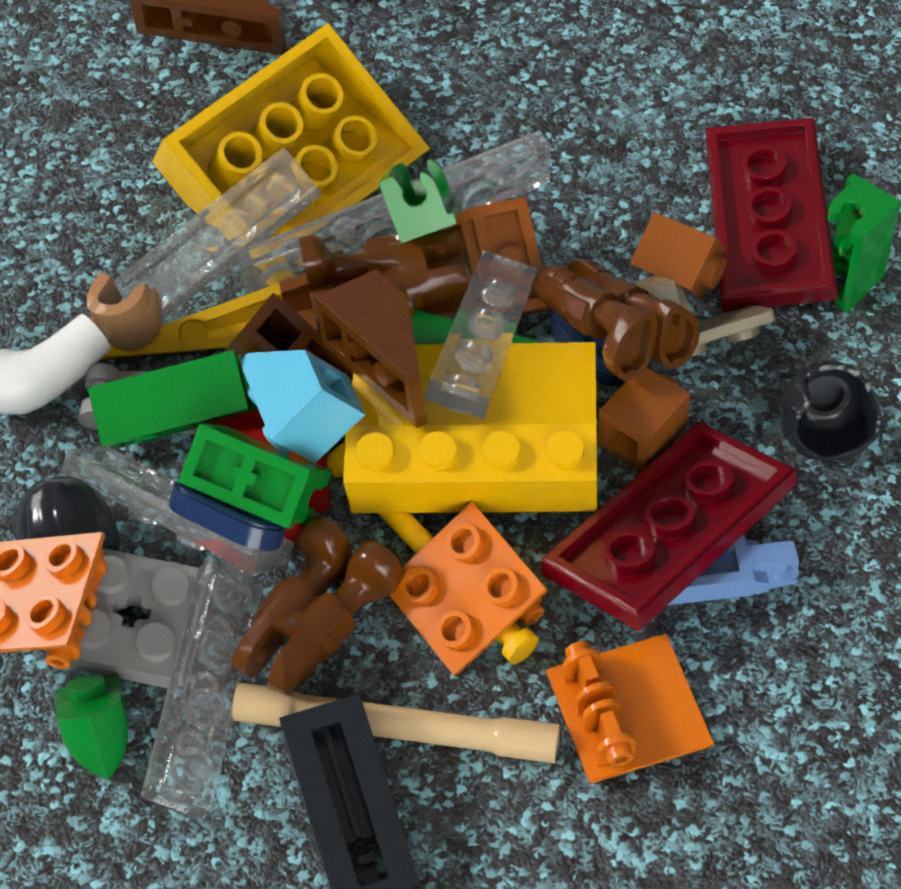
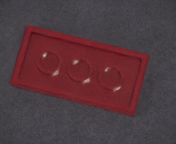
(770, 214)
(668, 525)

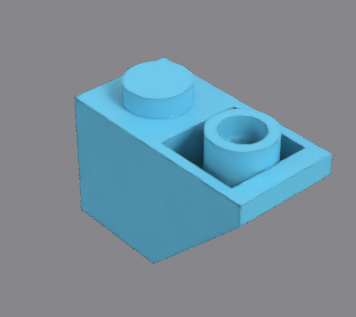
(301, 401)

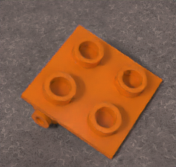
(467, 589)
(49, 594)
(627, 706)

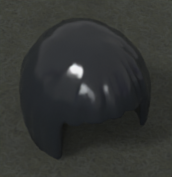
(829, 411)
(64, 508)

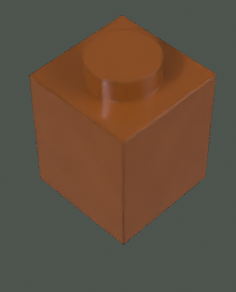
(680, 254)
(643, 418)

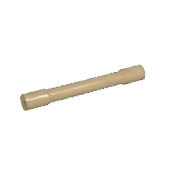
(500, 736)

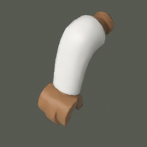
(46, 371)

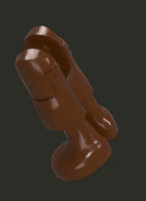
(399, 262)
(623, 313)
(307, 619)

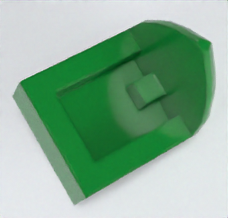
(93, 722)

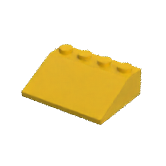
(313, 105)
(523, 457)

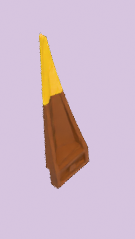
(495, 227)

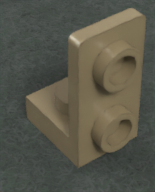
(734, 325)

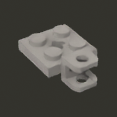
(150, 647)

